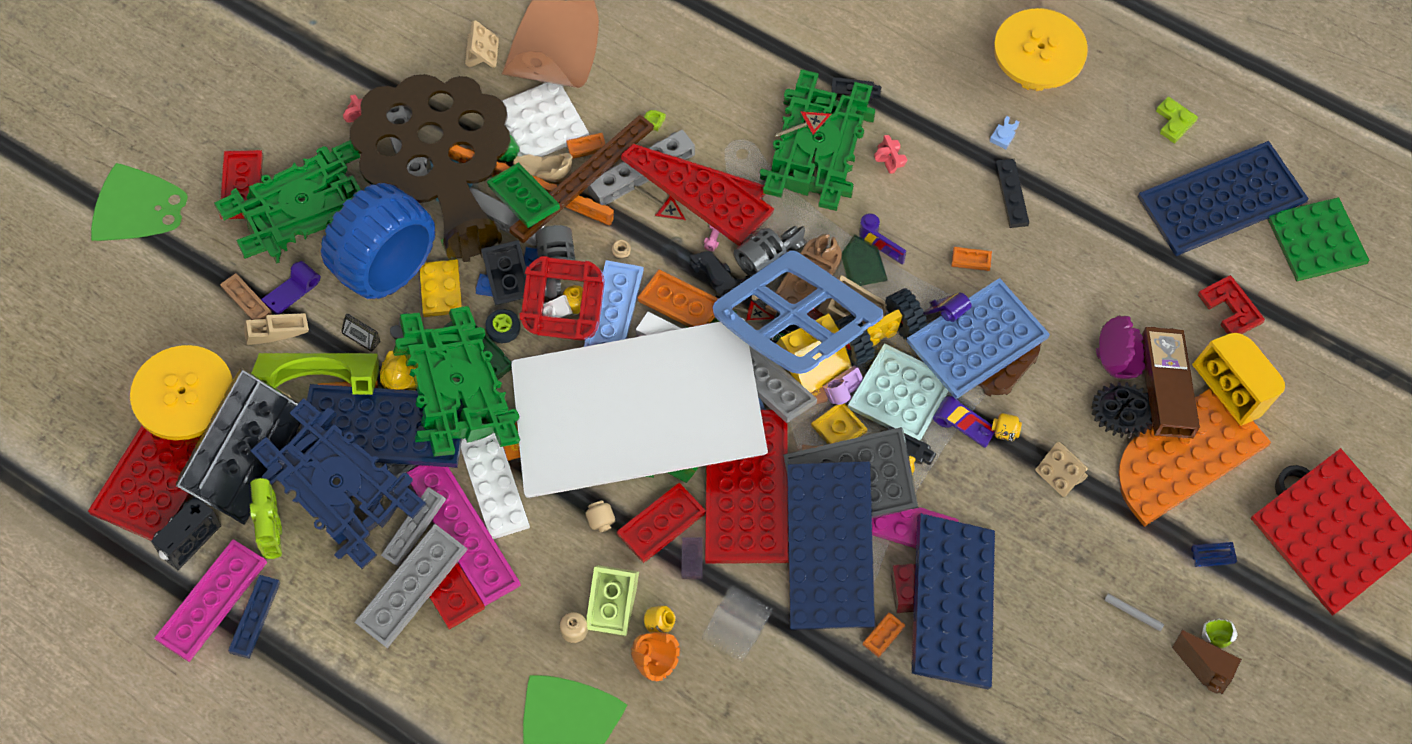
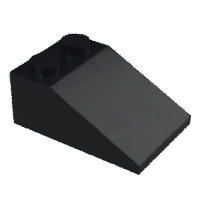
(505, 271)

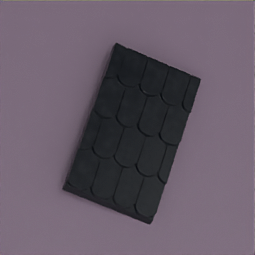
(223, 460)

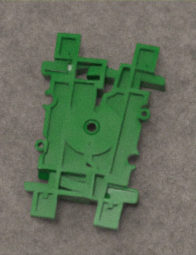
(448, 355)

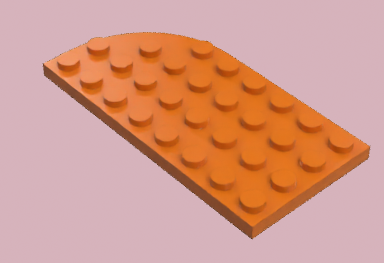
(1166, 470)

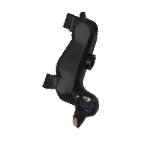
(717, 273)

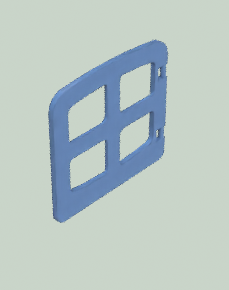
(796, 314)

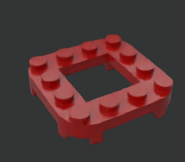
(534, 296)

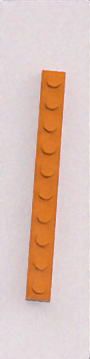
(580, 204)

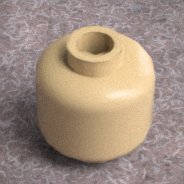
(600, 516)
(573, 627)

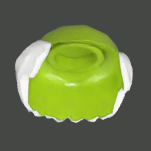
(1219, 633)

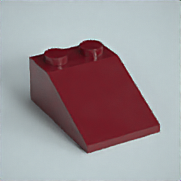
(903, 587)

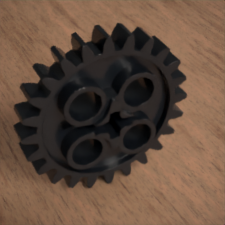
(1115, 399)

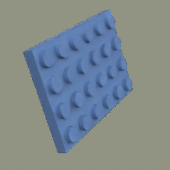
(980, 341)

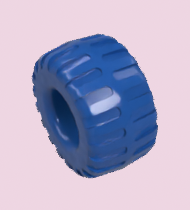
(378, 241)

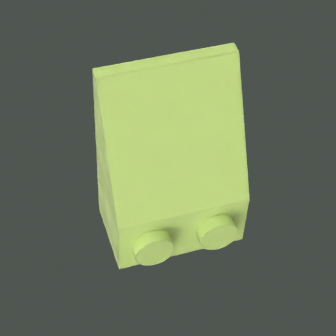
(611, 599)

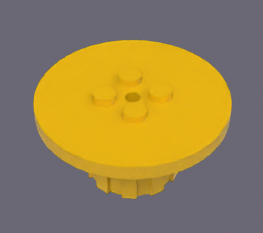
(1040, 48)
(179, 391)

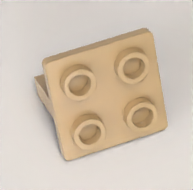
(481, 46)
(1062, 469)

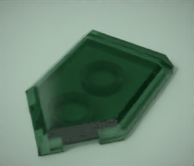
(863, 262)

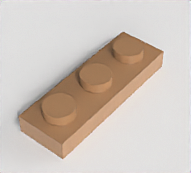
(245, 298)

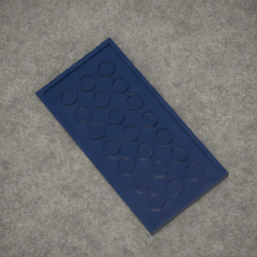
(1222, 198)
(382, 423)
(830, 546)
(953, 602)

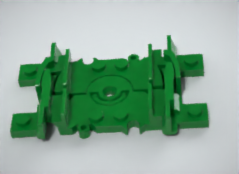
(837, 147)

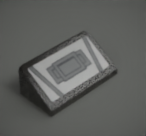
(360, 333)

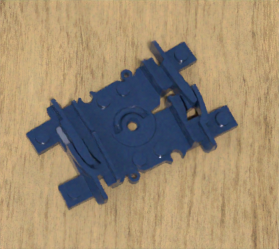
(320, 456)

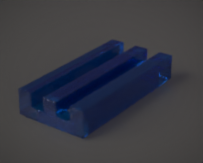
(1217, 561)

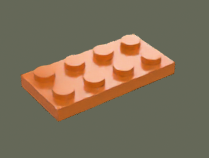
(678, 300)

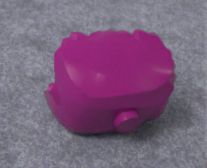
(1121, 348)

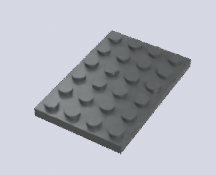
(890, 467)

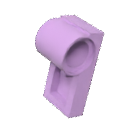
(839, 388)

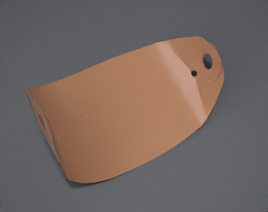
(555, 42)

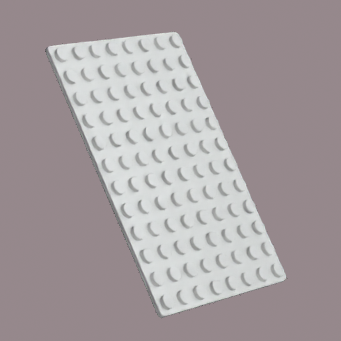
(636, 408)

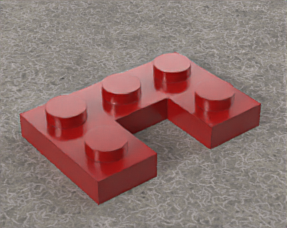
(1245, 313)

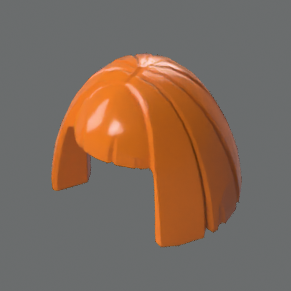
(655, 654)

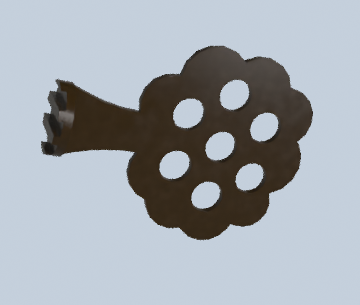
(465, 223)

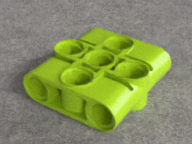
(266, 519)

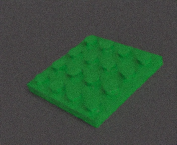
(1318, 239)

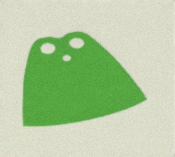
(129, 202)
(568, 712)

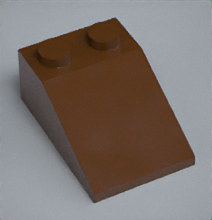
(1207, 662)

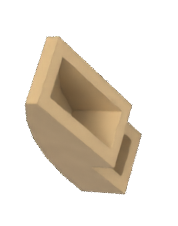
(275, 328)

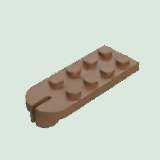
(795, 288)

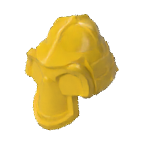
(395, 373)

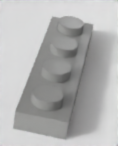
(413, 528)

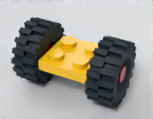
(903, 316)

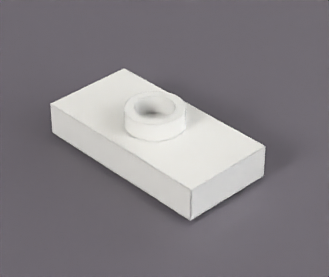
(557, 308)

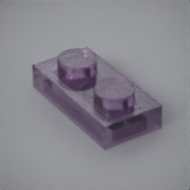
(692, 557)

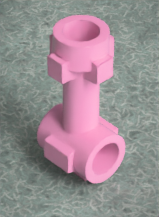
(711, 243)

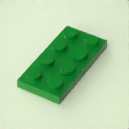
(523, 195)

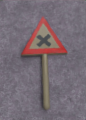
(812, 120)
(668, 209)
(755, 313)

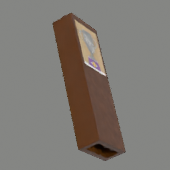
(1169, 383)

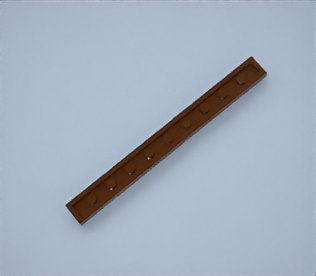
(588, 173)

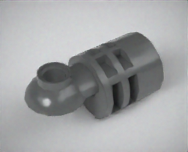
(556, 243)
(767, 247)

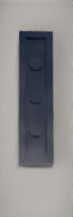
(254, 616)

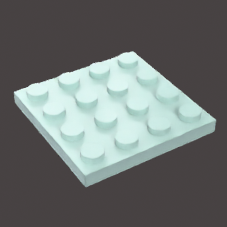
(899, 393)

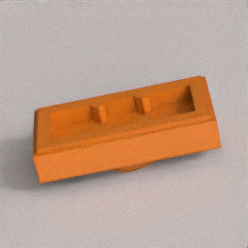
(585, 145)
(971, 258)
(884, 634)

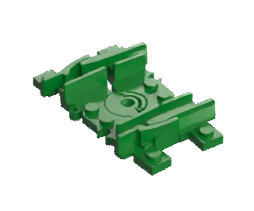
(273, 206)

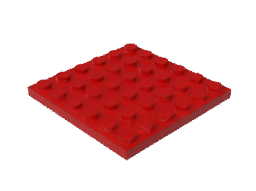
(1335, 531)

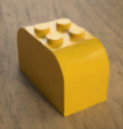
(1240, 376)

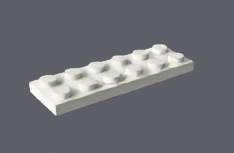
(494, 486)

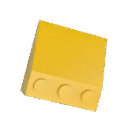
(801, 342)

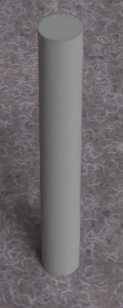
(1134, 612)

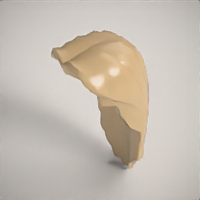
(550, 168)

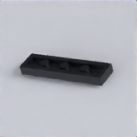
(1012, 193)

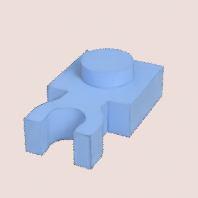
(1004, 134)

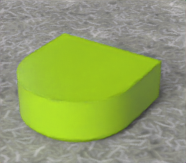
(655, 118)

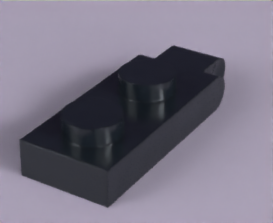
(844, 87)
(918, 450)

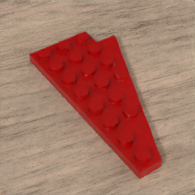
(718, 198)

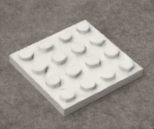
(543, 120)

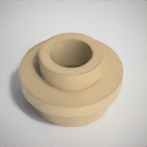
(621, 244)

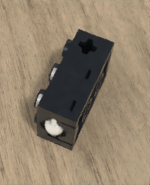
(186, 533)

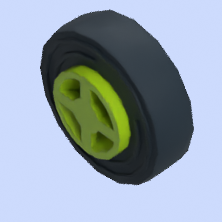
(499, 319)

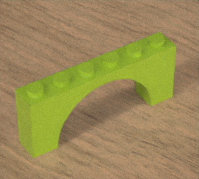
(356, 368)

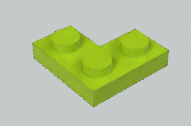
(1179, 119)

